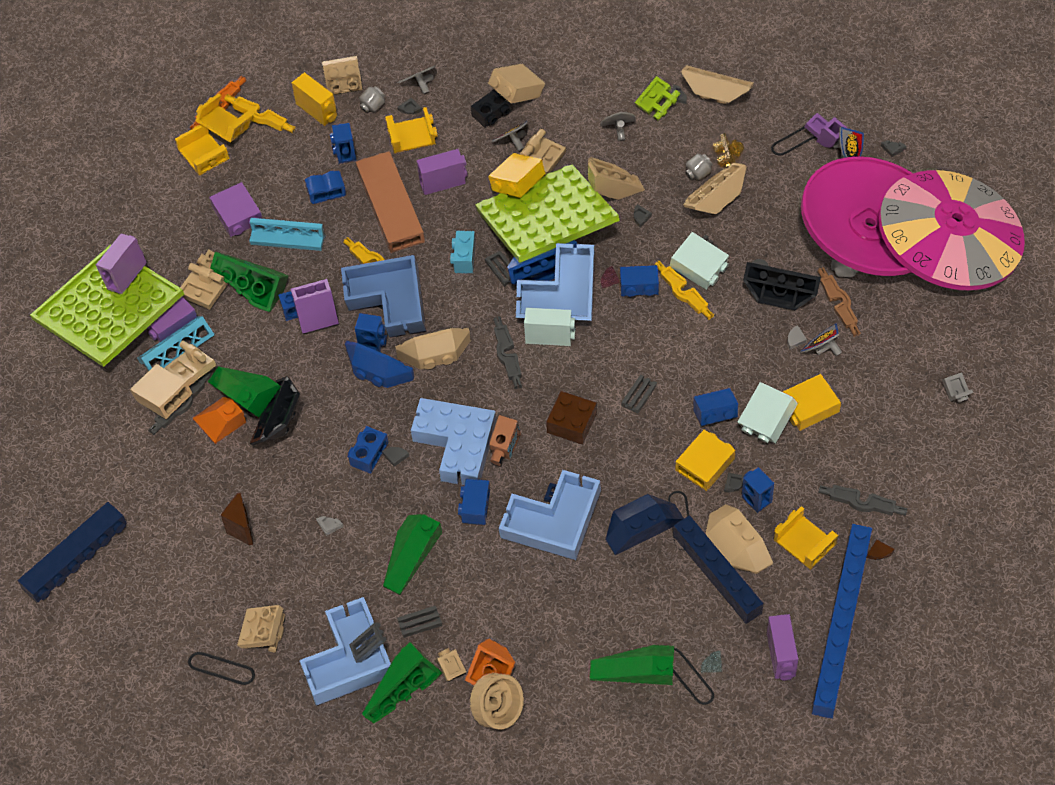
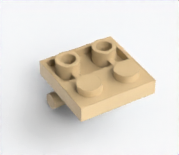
(342, 75)
(544, 149)
(203, 286)
(190, 364)
(262, 627)

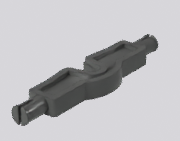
(505, 344)
(196, 388)
(852, 497)

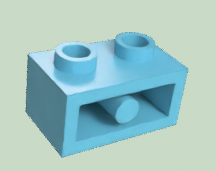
(464, 251)

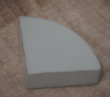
(796, 338)
(329, 525)

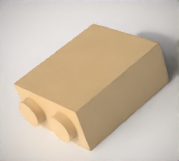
(516, 83)
(161, 391)

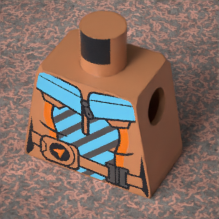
(504, 439)

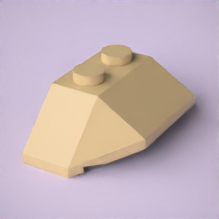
(715, 85)
(612, 180)
(718, 190)
(434, 348)
(737, 540)

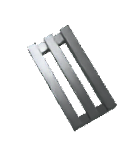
(494, 257)
(646, 382)
(406, 633)
(368, 646)

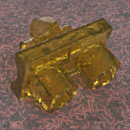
(730, 150)

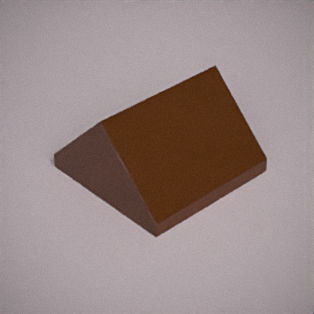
(236, 520)

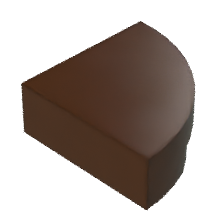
(880, 550)

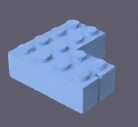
(571, 287)
(461, 430)
(556, 525)
(335, 669)

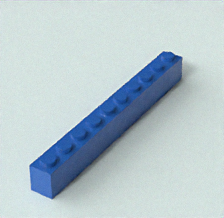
(842, 621)

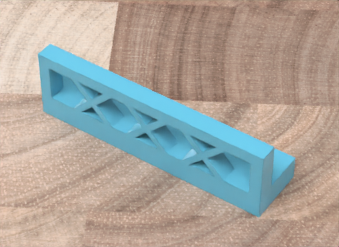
(287, 236)
(176, 337)

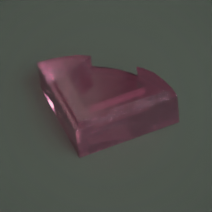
(609, 278)

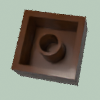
(571, 417)

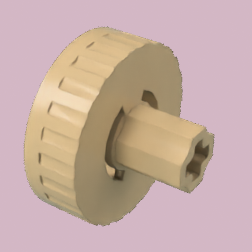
(487, 698)

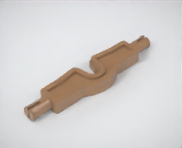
(842, 309)

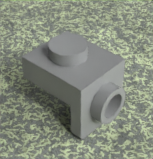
(956, 387)

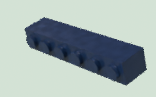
(72, 552)
(718, 569)

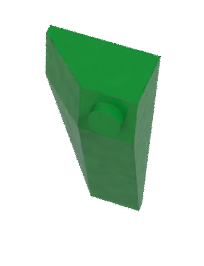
(253, 281)
(245, 388)
(410, 549)
(641, 665)
(405, 675)

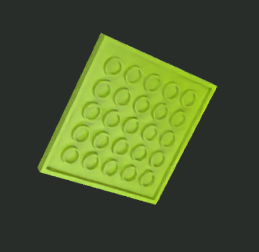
(551, 212)
(102, 320)

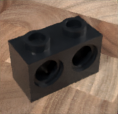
(490, 108)

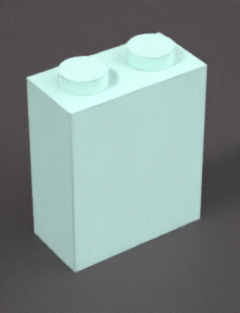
(699, 261)
(549, 326)
(767, 413)

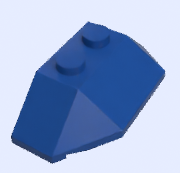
(536, 268)
(376, 366)

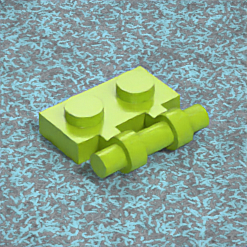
(653, 95)

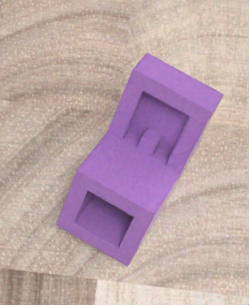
(825, 131)

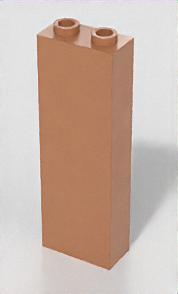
(390, 202)

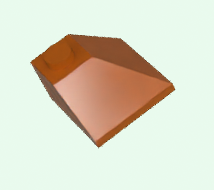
(220, 419)
(490, 658)

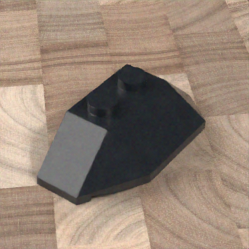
(780, 286)
(278, 413)

